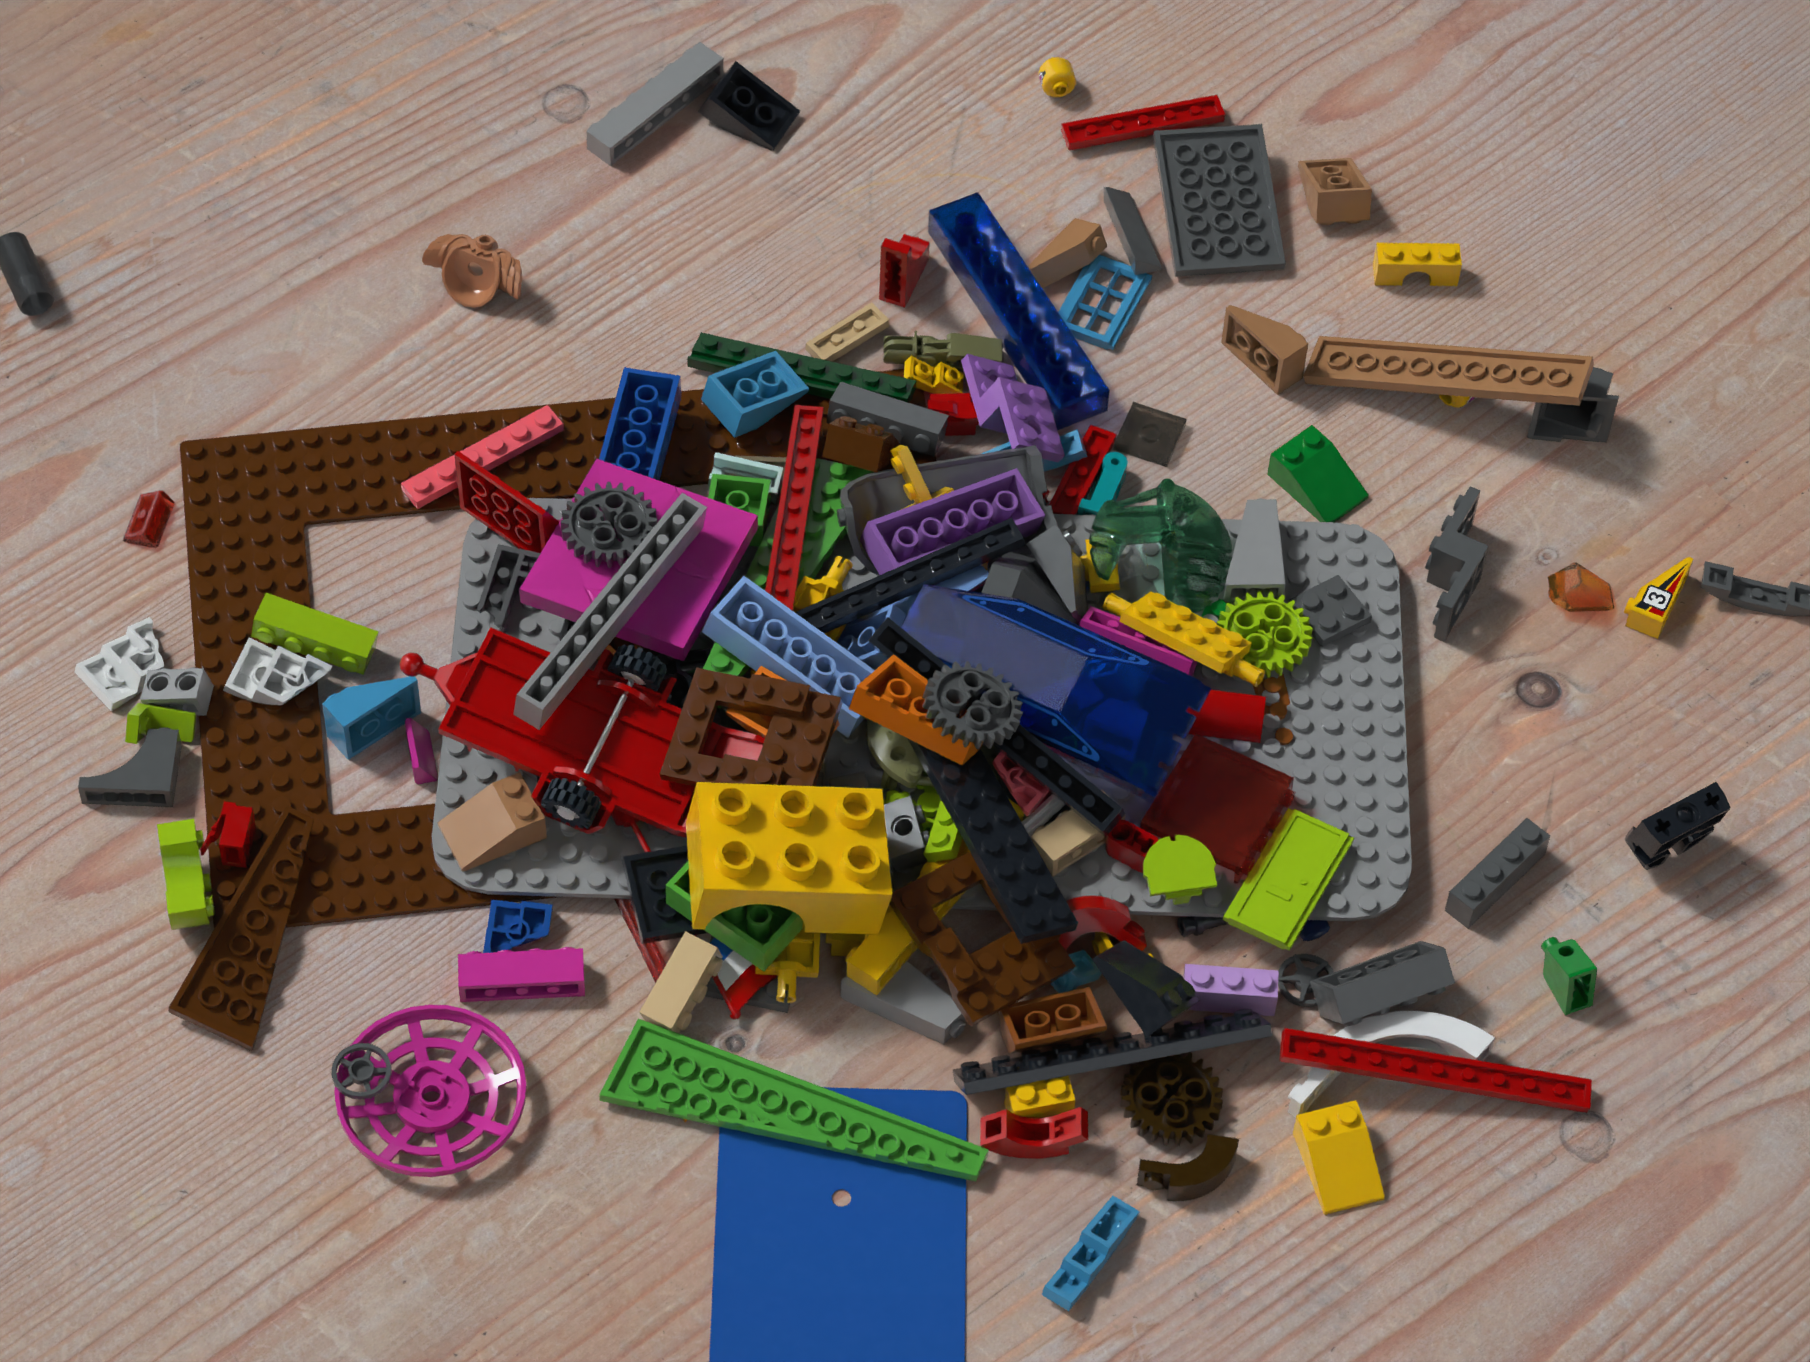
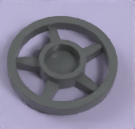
(1302, 977)
(361, 1071)

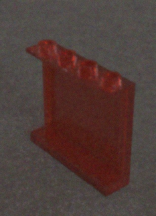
(1221, 802)

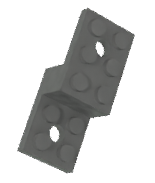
(1455, 563)

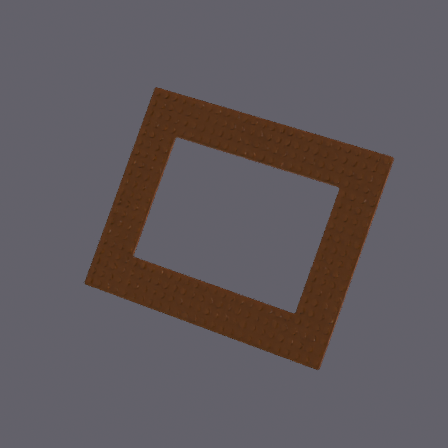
(247, 539)

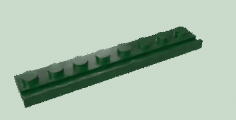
(821, 376)

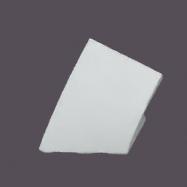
(122, 665)
(272, 674)

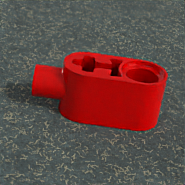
(1134, 846)

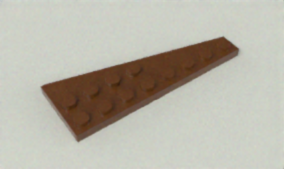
(237, 964)

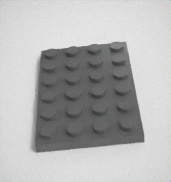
(1218, 200)

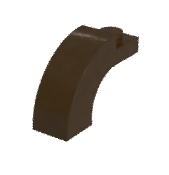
(1195, 1177)

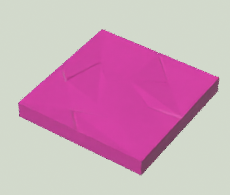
(685, 595)

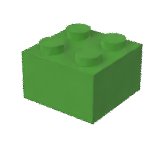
(745, 494)

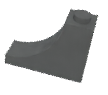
(144, 779)

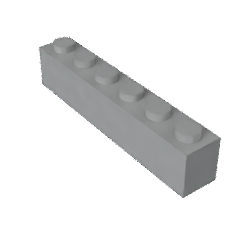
(654, 103)

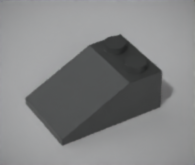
(1060, 561)

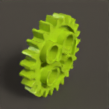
(1267, 633)

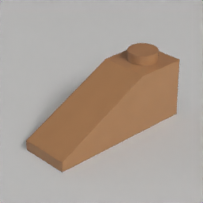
(1068, 252)

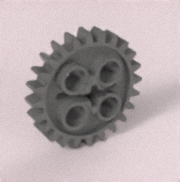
(597, 537)
(986, 720)

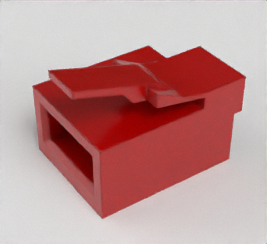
(961, 412)
(237, 834)

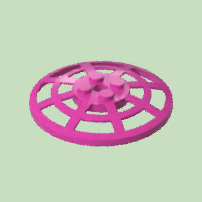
(436, 1077)

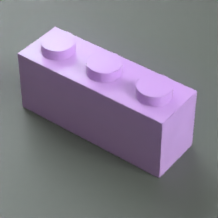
(1233, 988)

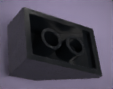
(749, 108)
(1145, 986)

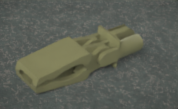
(933, 351)

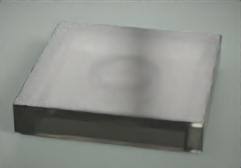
(1150, 434)

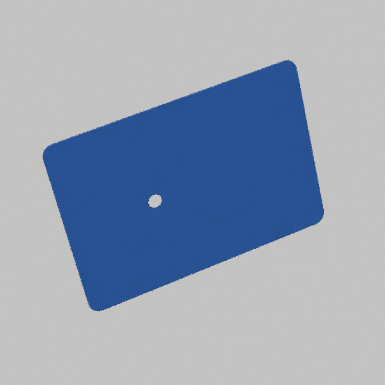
(833, 1279)

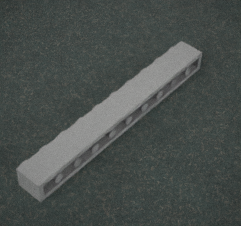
(609, 611)

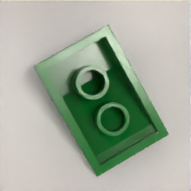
(1316, 476)

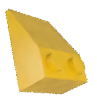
(1338, 1157)

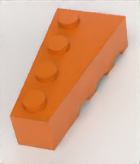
(895, 701)

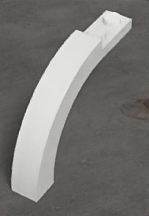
(1402, 1029)

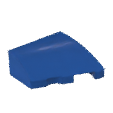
(516, 924)

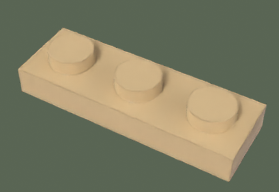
(848, 334)

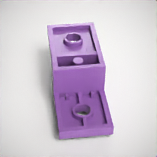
(1012, 406)

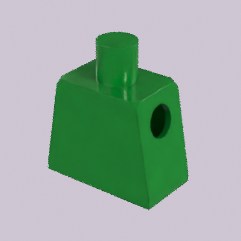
(1569, 974)

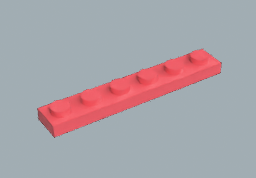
(487, 453)

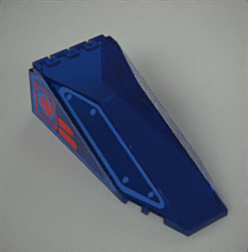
(1076, 688)

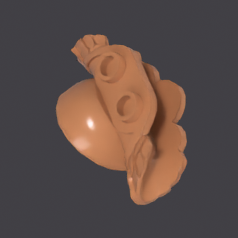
(474, 268)

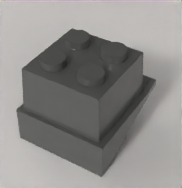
(1585, 422)

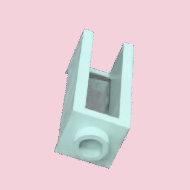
(742, 467)

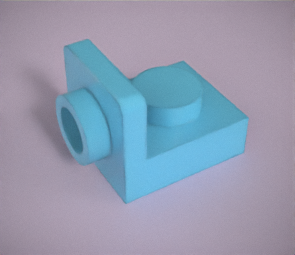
(1083, 973)

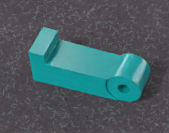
(1109, 484)

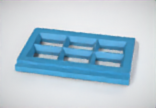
(1125, 311)

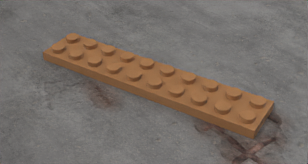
(1449, 370)

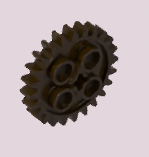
(1194, 1112)

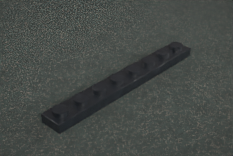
(912, 576)

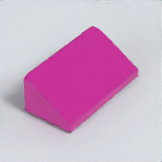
(420, 752)

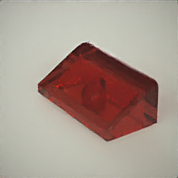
(149, 519)

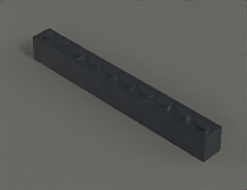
(1022, 747)

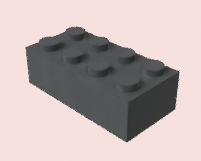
(1383, 983)

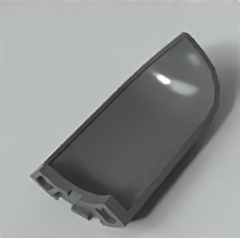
(883, 491)

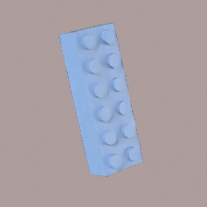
(773, 636)

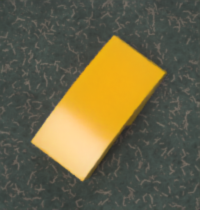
(937, 379)

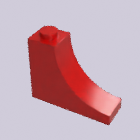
(901, 268)

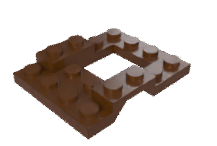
(793, 744)
(993, 974)

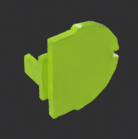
(1179, 869)

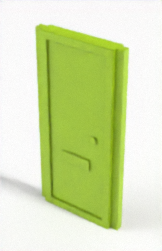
(1288, 879)

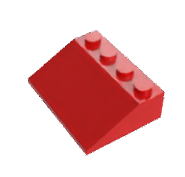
(502, 507)

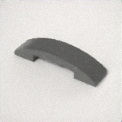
(1754, 594)

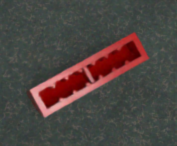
(1230, 716)

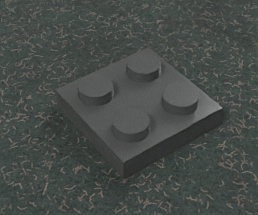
(1332, 610)

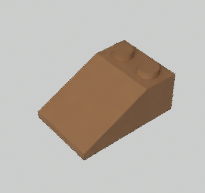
(1335, 191)
(1265, 347)
(493, 823)

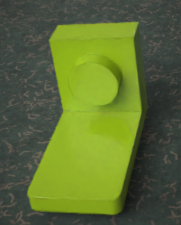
(154, 717)

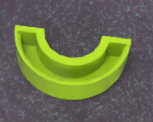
(184, 875)

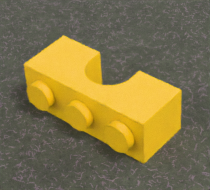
(1397, 260)

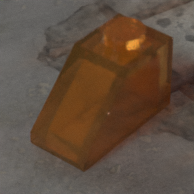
(1579, 590)

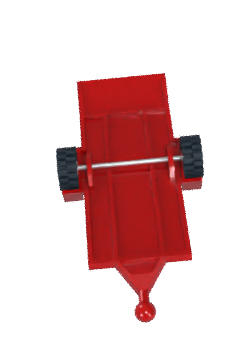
(596, 744)

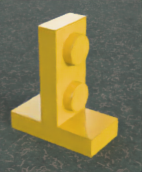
(915, 486)

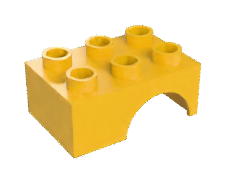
(790, 849)

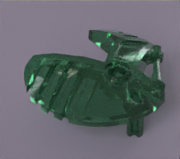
(1191, 553)

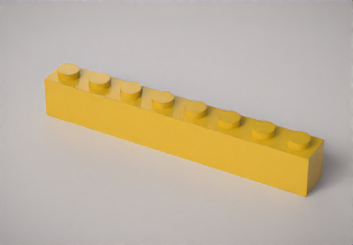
(884, 954)

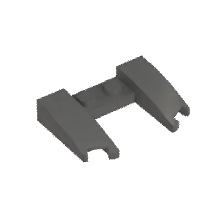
(503, 581)

